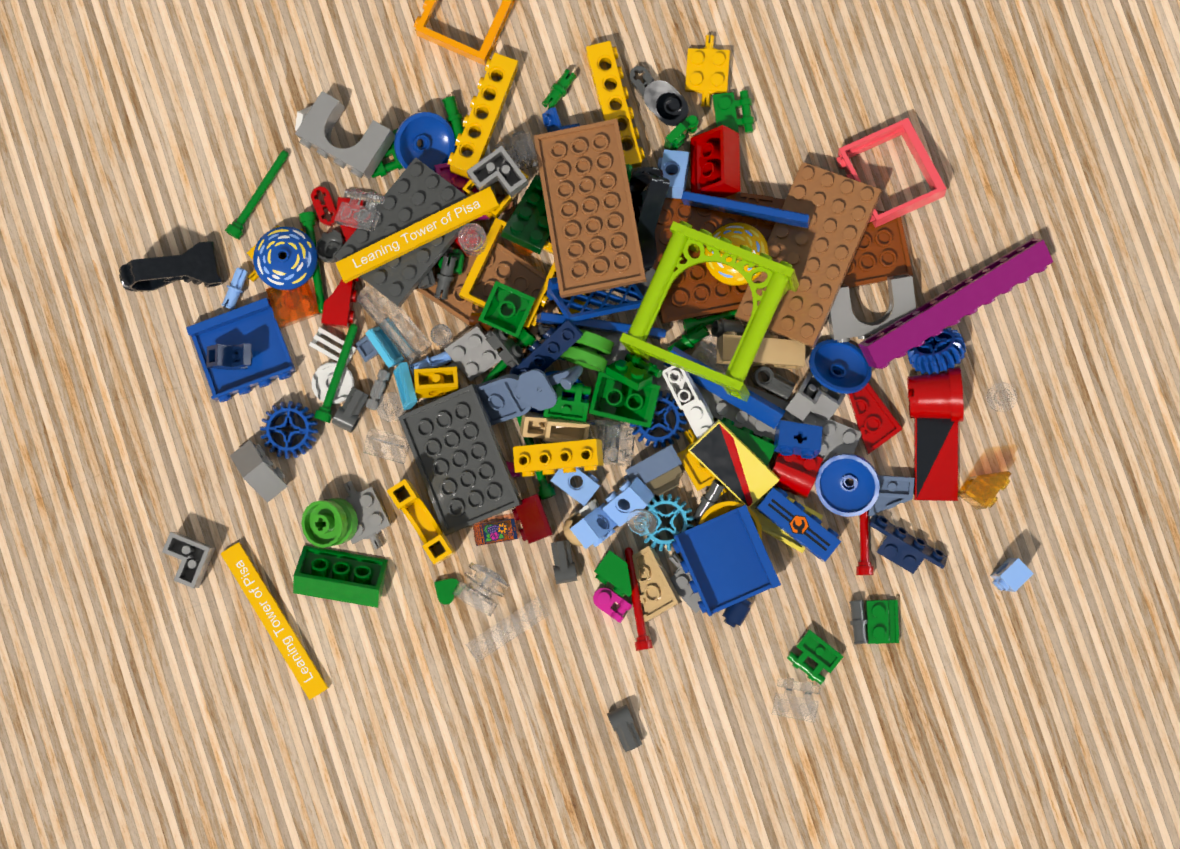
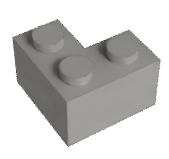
(498, 167)
(814, 398)
(258, 470)
(194, 558)

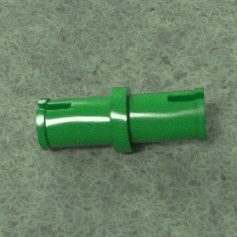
(559, 89)
(453, 114)
(690, 339)

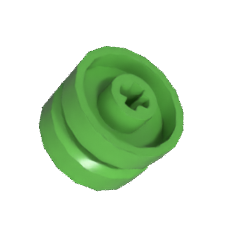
(586, 352)
(329, 522)

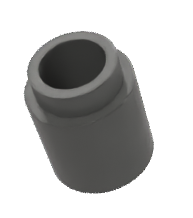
(727, 325)

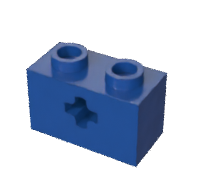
(808, 441)

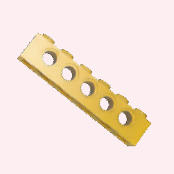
(602, 53)
(497, 66)

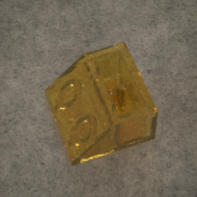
(982, 489)

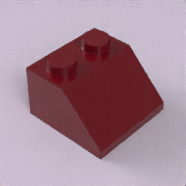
(533, 519)

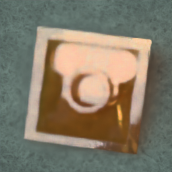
(292, 305)

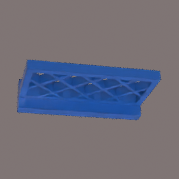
(605, 308)

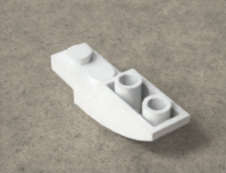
(689, 399)

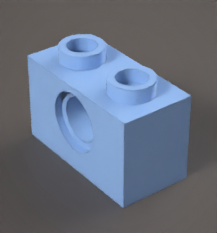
(677, 163)
(582, 494)
(630, 496)
(594, 528)
(1011, 575)

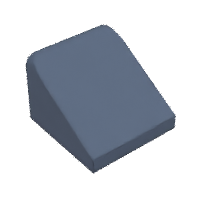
(366, 349)

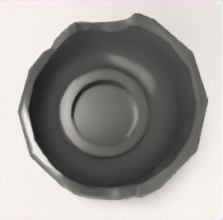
(329, 246)

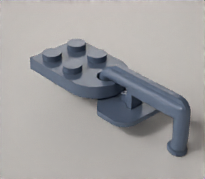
(516, 395)

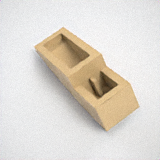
(552, 430)

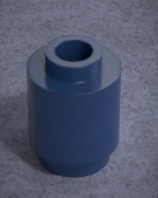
(737, 613)

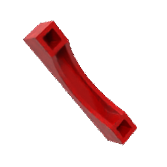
(338, 307)

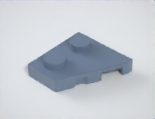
(892, 492)

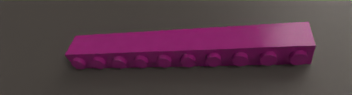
(956, 303)

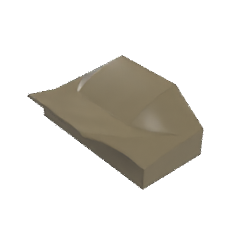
(665, 482)

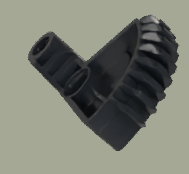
(647, 208)
(195, 265)

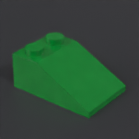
(622, 403)

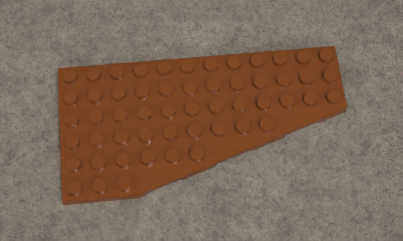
(698, 294)

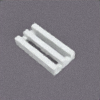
(317, 337)

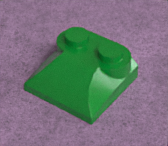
(507, 309)

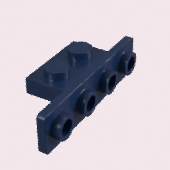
(550, 348)
(904, 548)

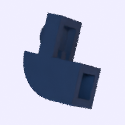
(229, 357)

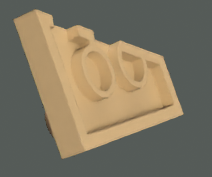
(655, 585)

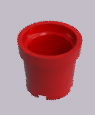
(937, 395)

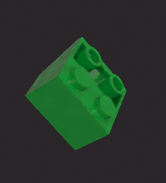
(615, 571)

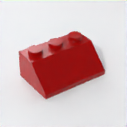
(716, 162)

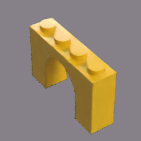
(411, 504)

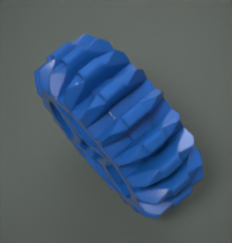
(938, 352)
(289, 419)
(671, 432)

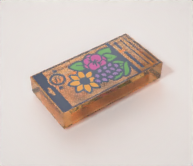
(495, 531)

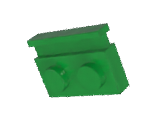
(882, 621)

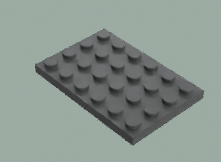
(410, 199)
(460, 460)

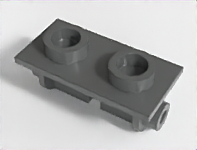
(511, 353)

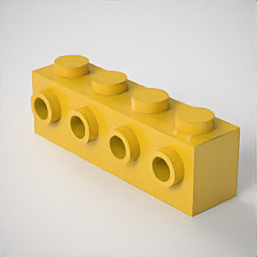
(558, 456)

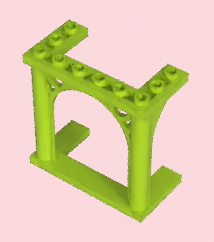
(779, 280)

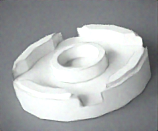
(322, 379)

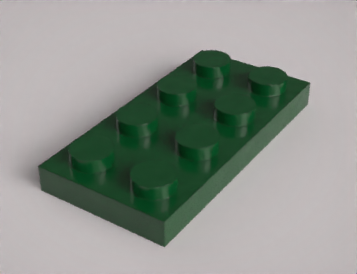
(529, 221)

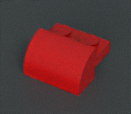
(796, 473)

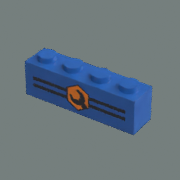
(798, 524)

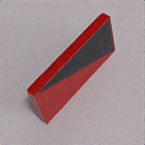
(935, 459)

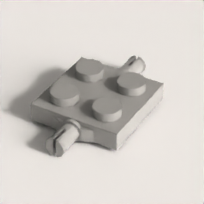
(472, 353)
(370, 514)
(681, 584)

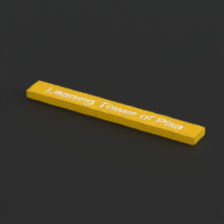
(417, 234)
(274, 620)

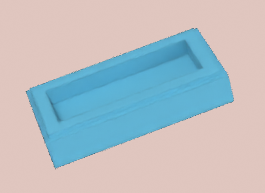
(384, 347)
(405, 386)

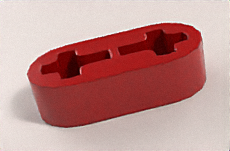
(329, 204)

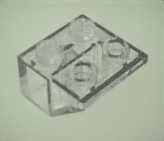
(616, 441)

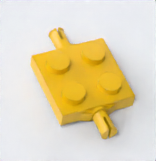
(707, 71)
(696, 471)

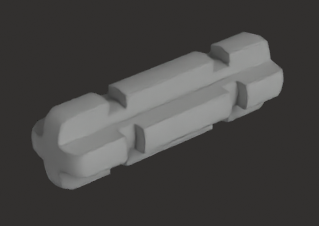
(378, 389)

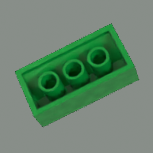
(340, 576)

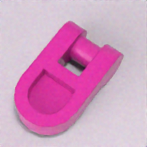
(604, 599)

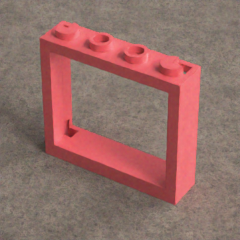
(920, 155)

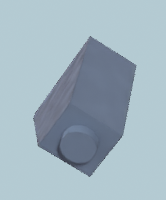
(654, 465)

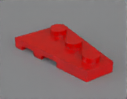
(872, 418)

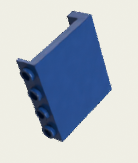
(248, 325)
(725, 560)

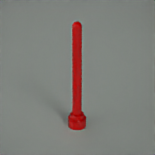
(864, 566)
(642, 640)

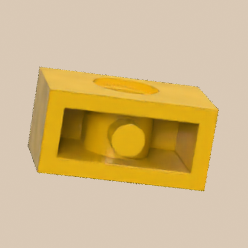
(435, 382)

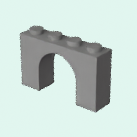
(360, 158)
(845, 325)

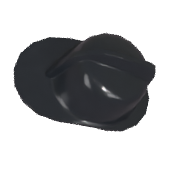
(666, 102)

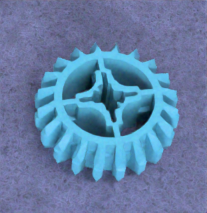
(678, 509)

